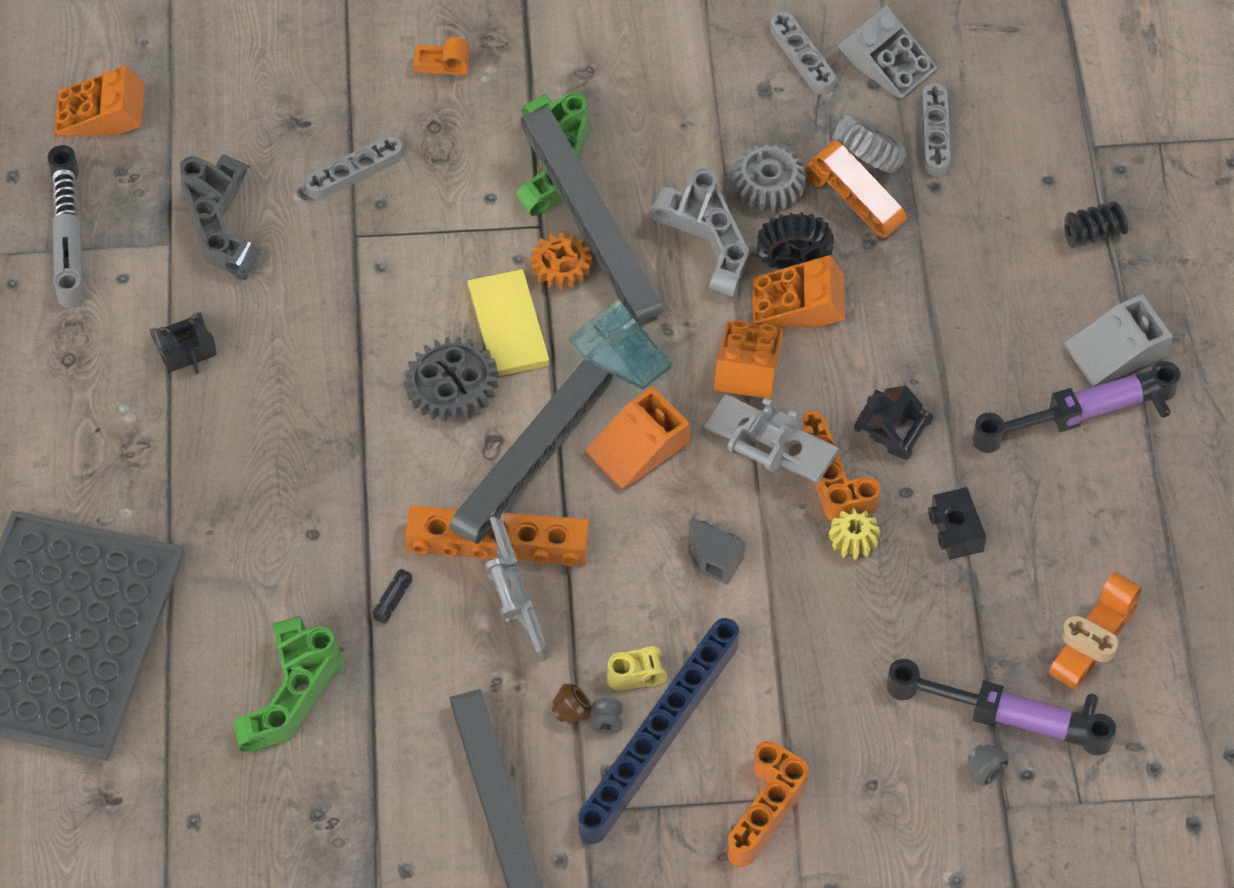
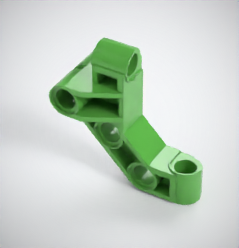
(572, 115)
(305, 658)

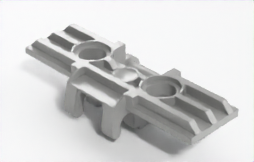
(776, 432)
(505, 577)

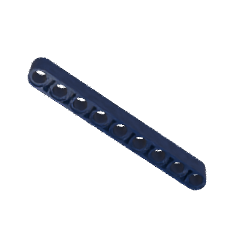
(658, 741)

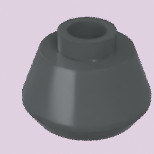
(987, 763)

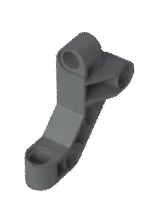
(211, 191)

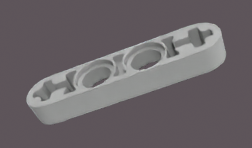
(805, 51)
(938, 129)
(356, 171)

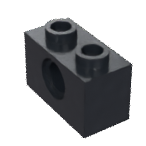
(957, 507)

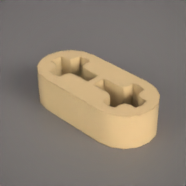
(1089, 639)

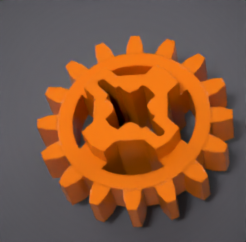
(561, 261)

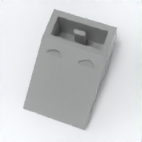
(888, 53)
(1120, 341)

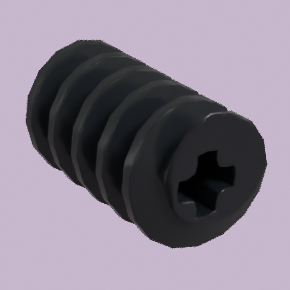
(1094, 222)

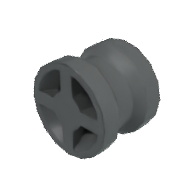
(607, 716)

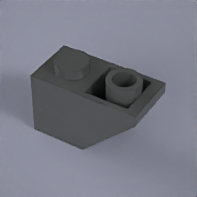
(715, 551)

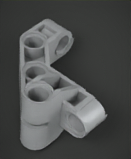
(696, 214)

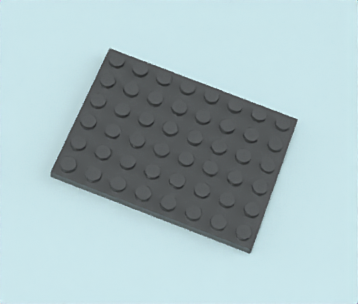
(75, 629)

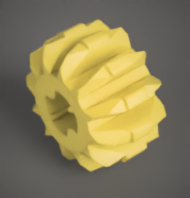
(854, 534)

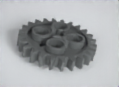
(430, 393)

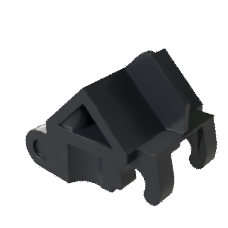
(187, 350)
(884, 414)

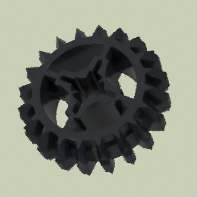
(794, 240)

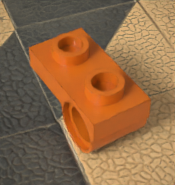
(447, 59)

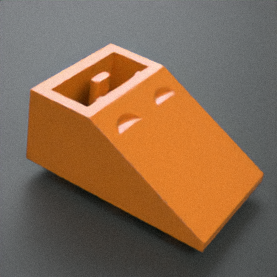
(101, 105)
(800, 295)
(748, 359)
(639, 438)

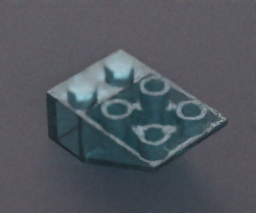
(621, 347)

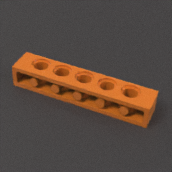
(542, 531)

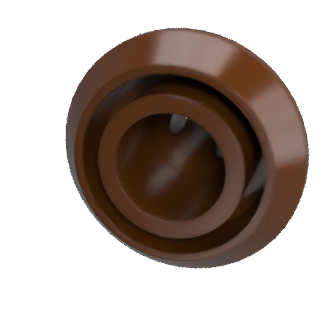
(571, 704)

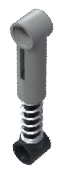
(66, 228)

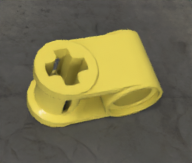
(638, 667)

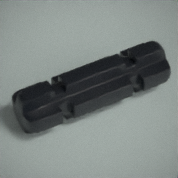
(392, 596)

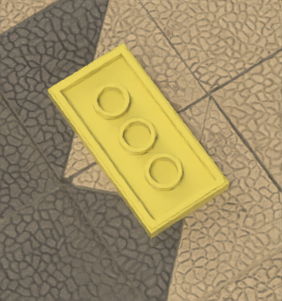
(508, 322)

